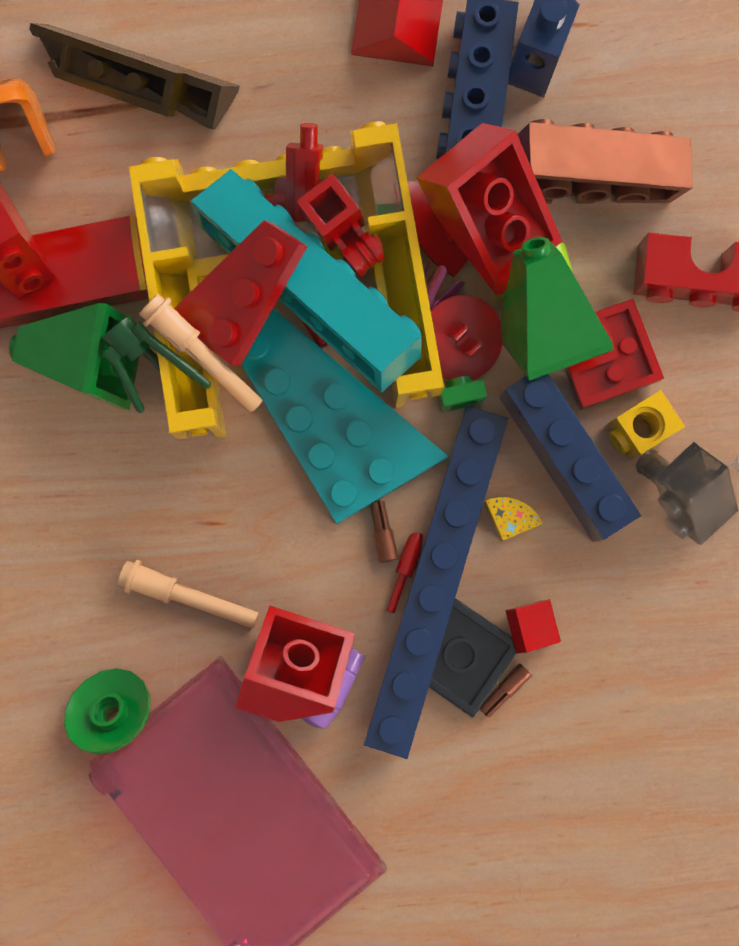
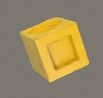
(660, 417)

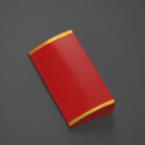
(90, 267)

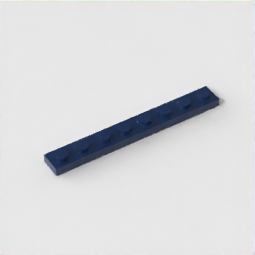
(435, 583)

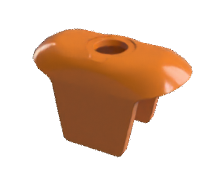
(20, 92)

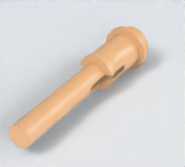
(184, 338)
(165, 588)

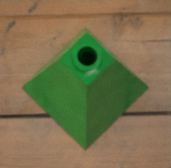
(547, 313)
(70, 352)

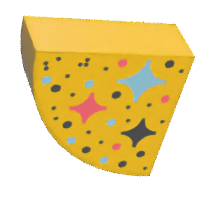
(511, 516)

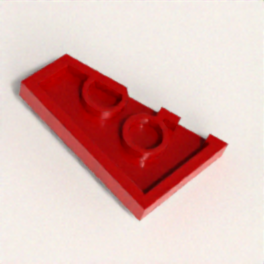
(242, 291)

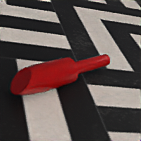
(405, 567)

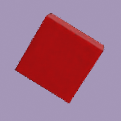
(533, 626)

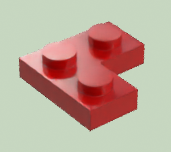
(623, 369)

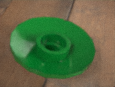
(97, 700)

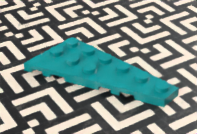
(334, 424)

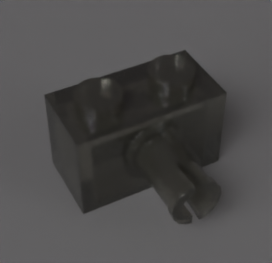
(692, 491)

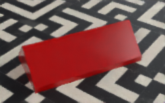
(397, 30)

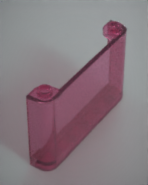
(237, 816)

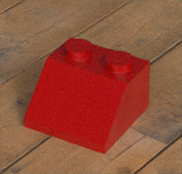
(294, 667)

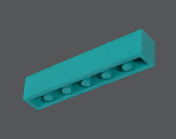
(320, 289)

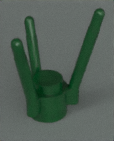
(130, 341)

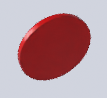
(466, 336)

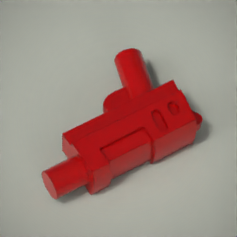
(301, 171)

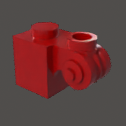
(340, 224)

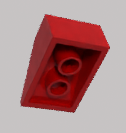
(488, 200)

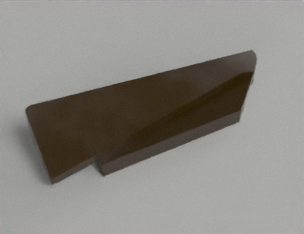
(135, 77)

